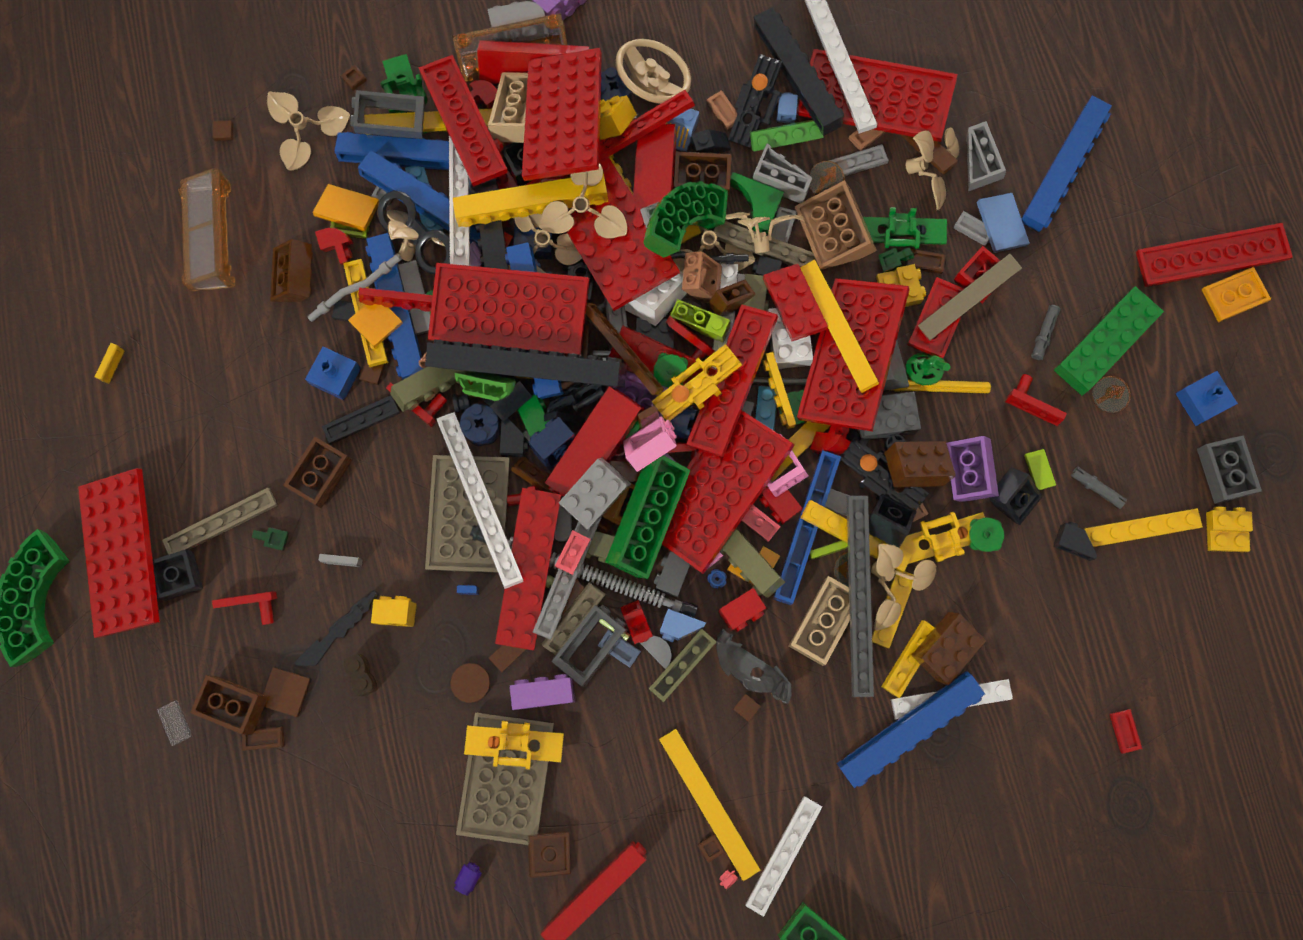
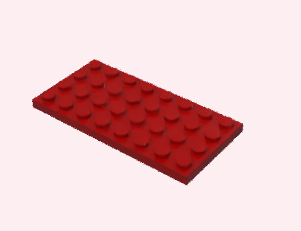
(900, 95)
(562, 115)
(622, 263)
(508, 308)
(875, 319)
(723, 491)
(118, 554)

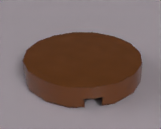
(470, 683)

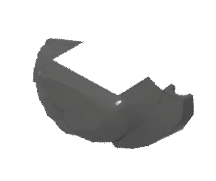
(740, 663)

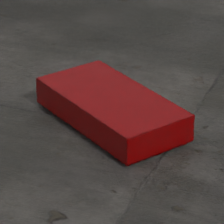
(1125, 731)

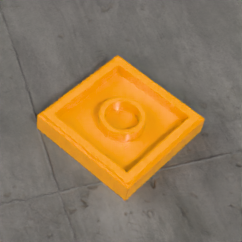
(375, 323)

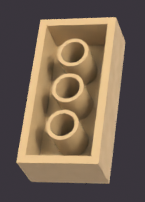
(509, 108)
(823, 622)

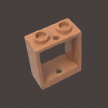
(700, 283)

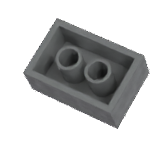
(895, 416)
(1229, 469)

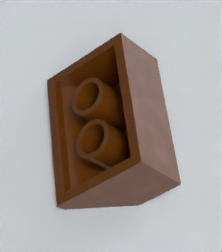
(291, 271)

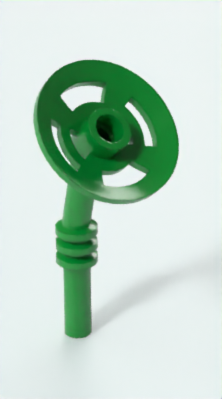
(926, 368)

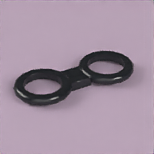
(423, 233)

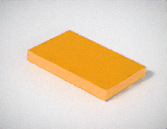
(346, 207)
(1236, 294)

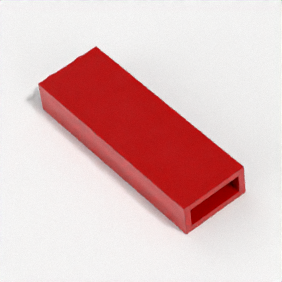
(514, 57)
(655, 165)
(597, 438)
(595, 893)

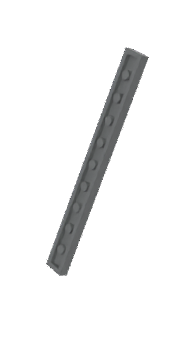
(860, 596)

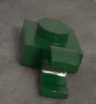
(892, 259)
(273, 538)

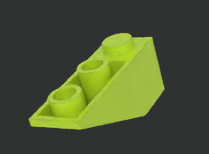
(701, 320)

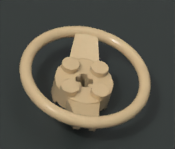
(648, 77)

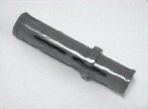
(1043, 339)
(1091, 482)

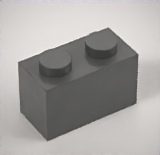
(672, 575)

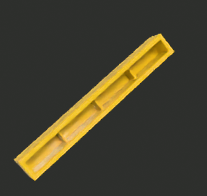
(522, 201)

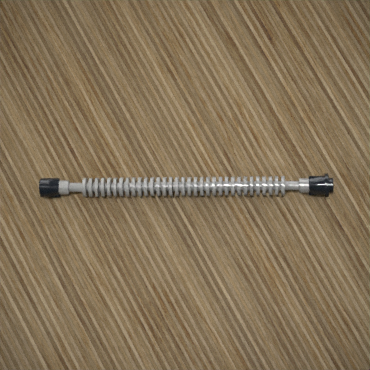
(684, 607)

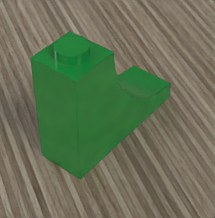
(761, 198)

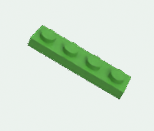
(785, 135)

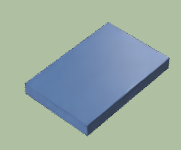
(1002, 222)

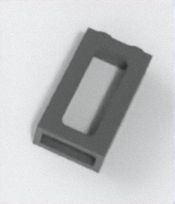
(387, 101)
(563, 657)

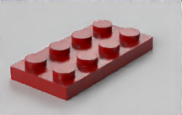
(939, 295)
(795, 302)

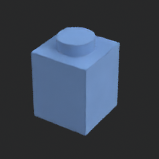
(787, 108)

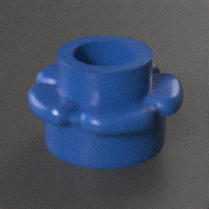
(722, 578)

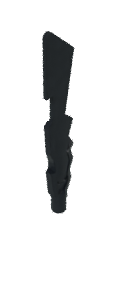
(338, 629)

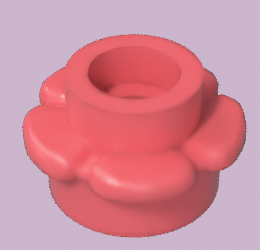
(728, 879)

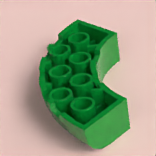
(684, 206)
(24, 598)

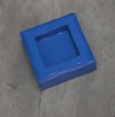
(468, 589)

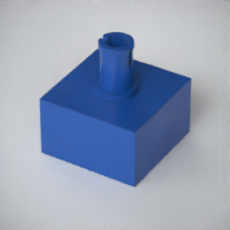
(333, 373)
(1206, 398)

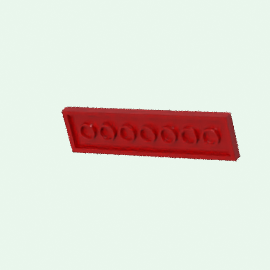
(463, 120)
(1214, 254)
(720, 413)
(532, 554)

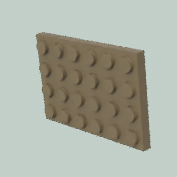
(453, 518)
(503, 799)

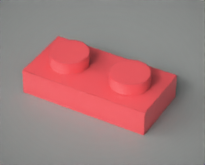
(760, 523)
(572, 552)

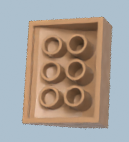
(835, 227)

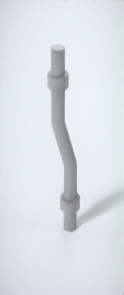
(384, 268)

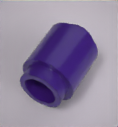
(467, 878)

